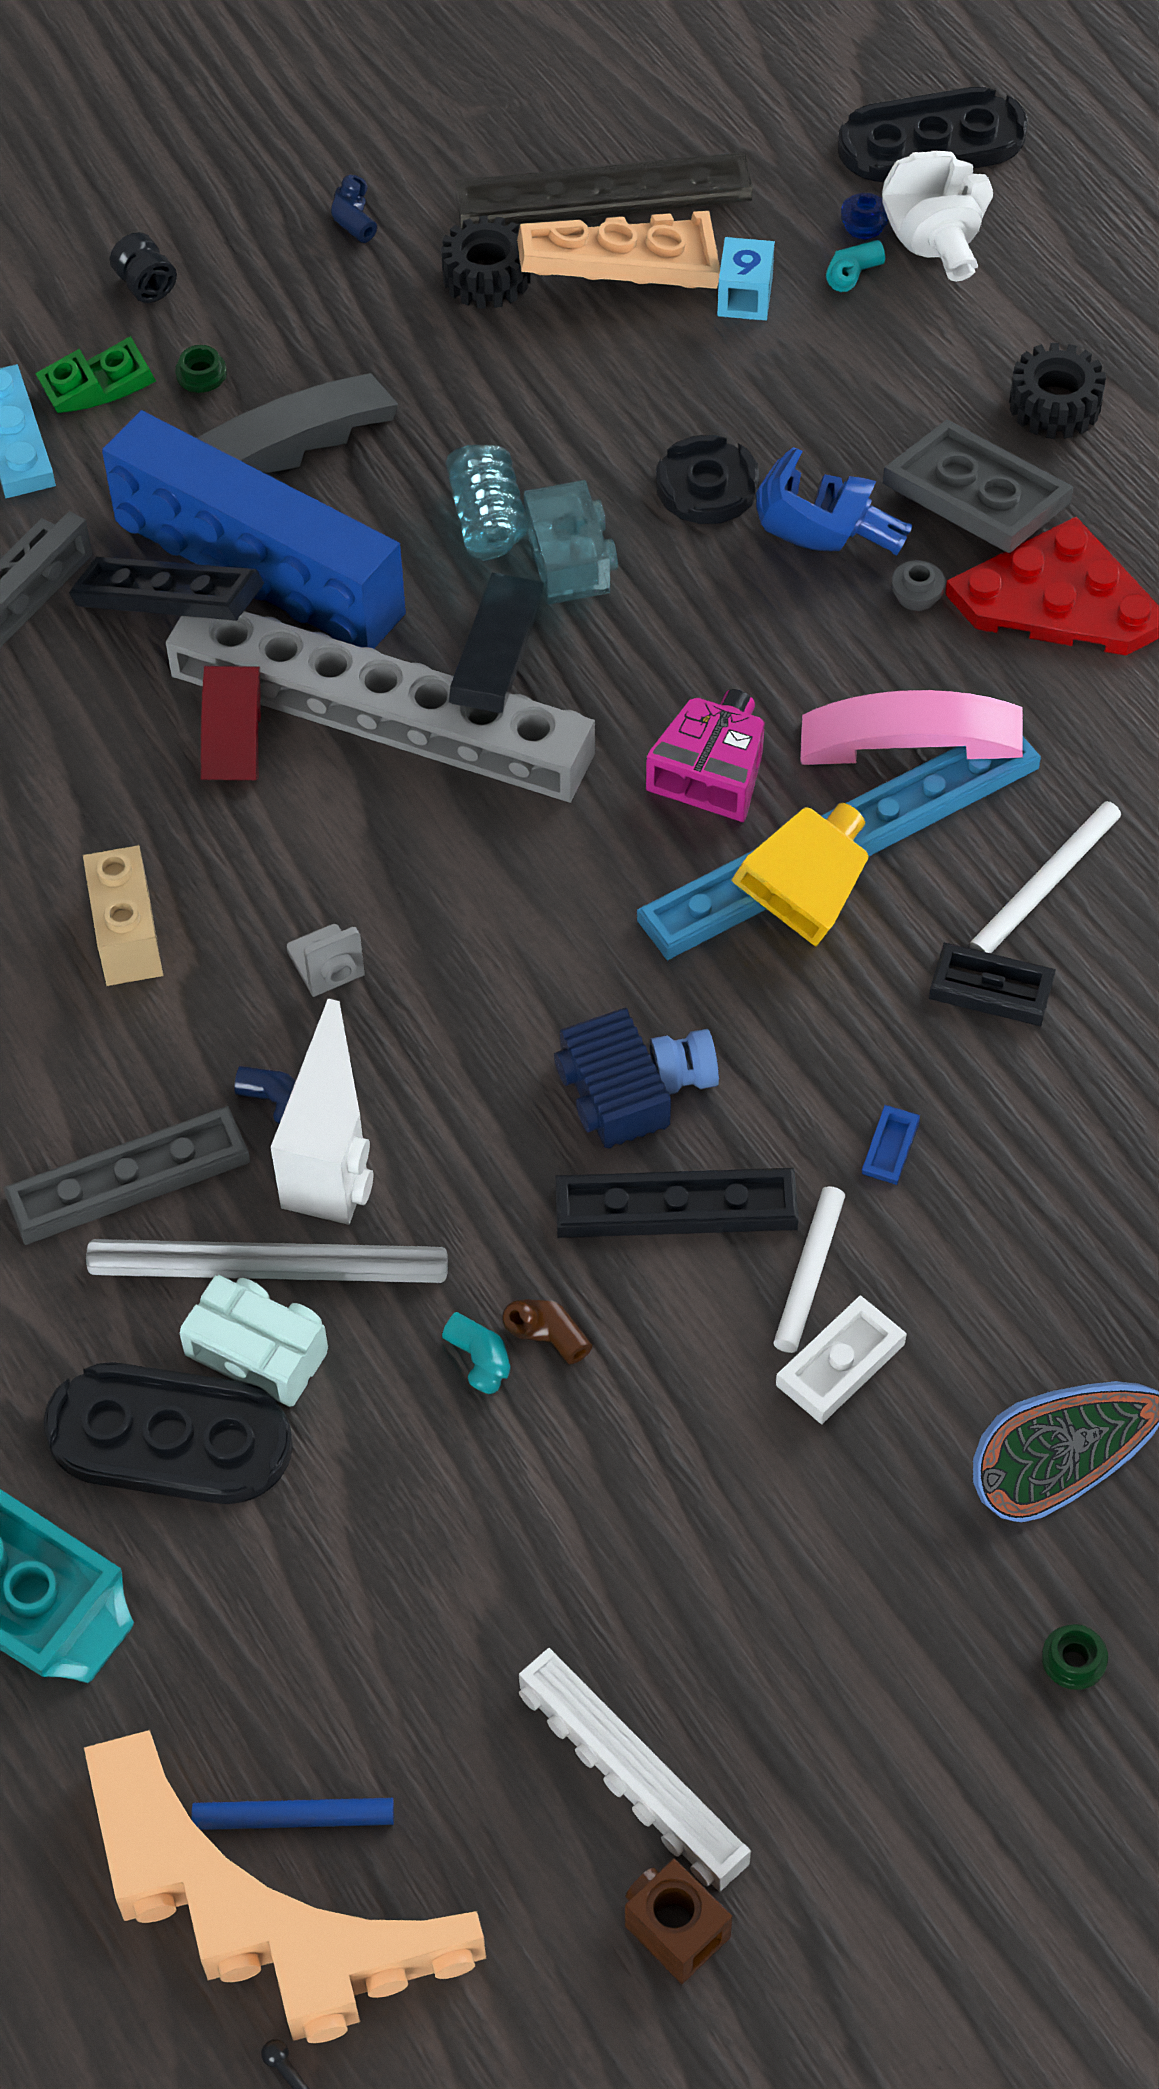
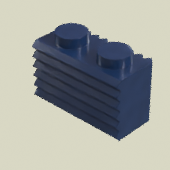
(614, 1078)

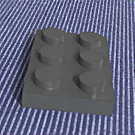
(977, 485)

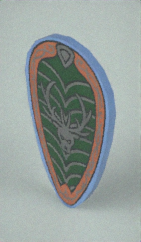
(1061, 1446)

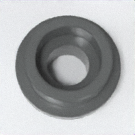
(918, 584)

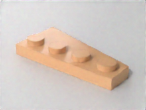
(640, 253)

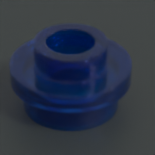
(864, 215)

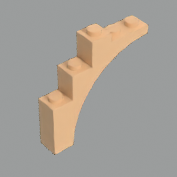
(239, 1923)

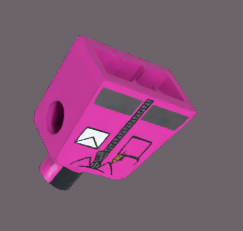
(710, 755)

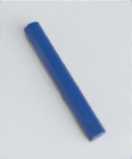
(293, 1813)

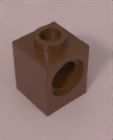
(681, 1948)

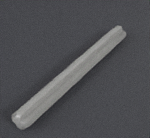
(267, 1260)

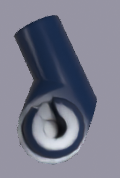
(349, 206)

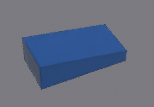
(891, 1144)

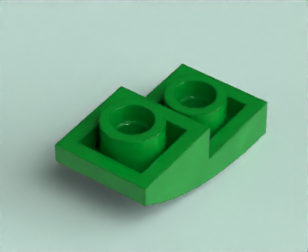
(83, 384)

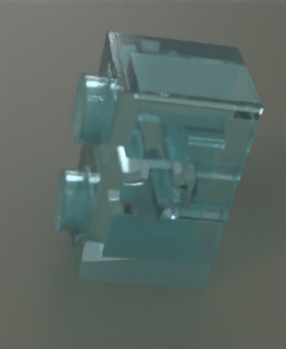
(569, 541)

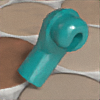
(849, 262)
(486, 1352)

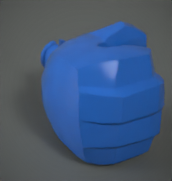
(835, 515)

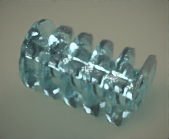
(486, 500)

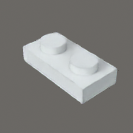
(840, 1359)

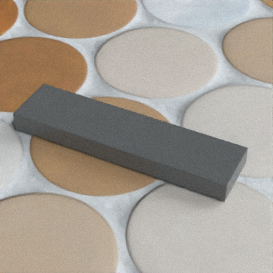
(126, 1175)

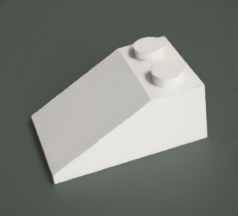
(320, 1139)

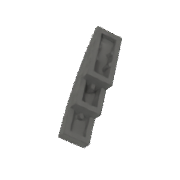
(314, 418)

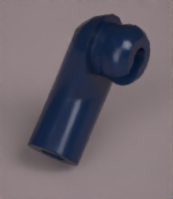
(265, 1085)

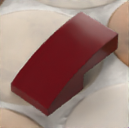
(230, 722)

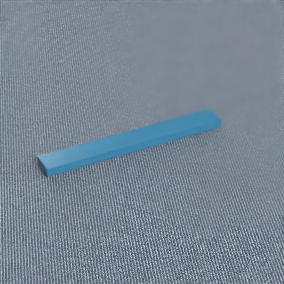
(890, 813)

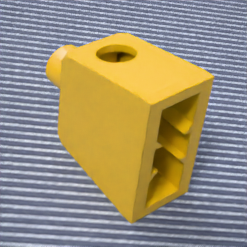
(807, 869)

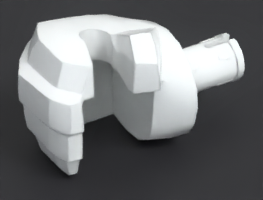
(937, 208)

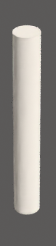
(809, 1270)

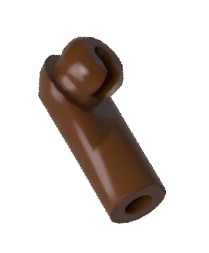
(549, 1323)

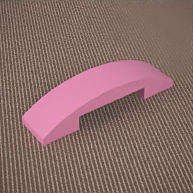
(912, 720)

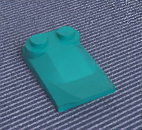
(57, 1597)

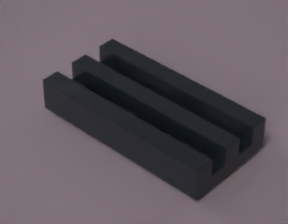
(990, 991)

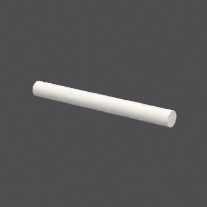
(1046, 878)

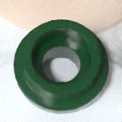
(200, 369)
(1080, 1640)

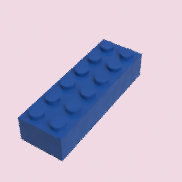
(232, 515)

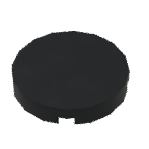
(707, 479)

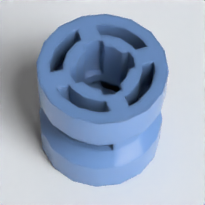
(672, 1063)

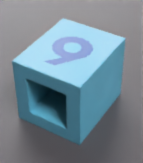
(745, 278)

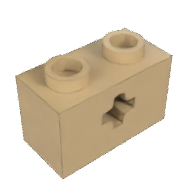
(122, 915)

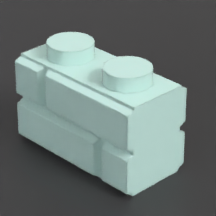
(255, 1338)

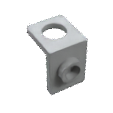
(328, 958)

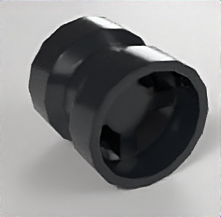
(143, 268)

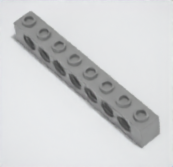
(390, 701)

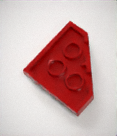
(1059, 591)

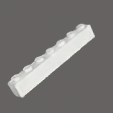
(633, 1771)

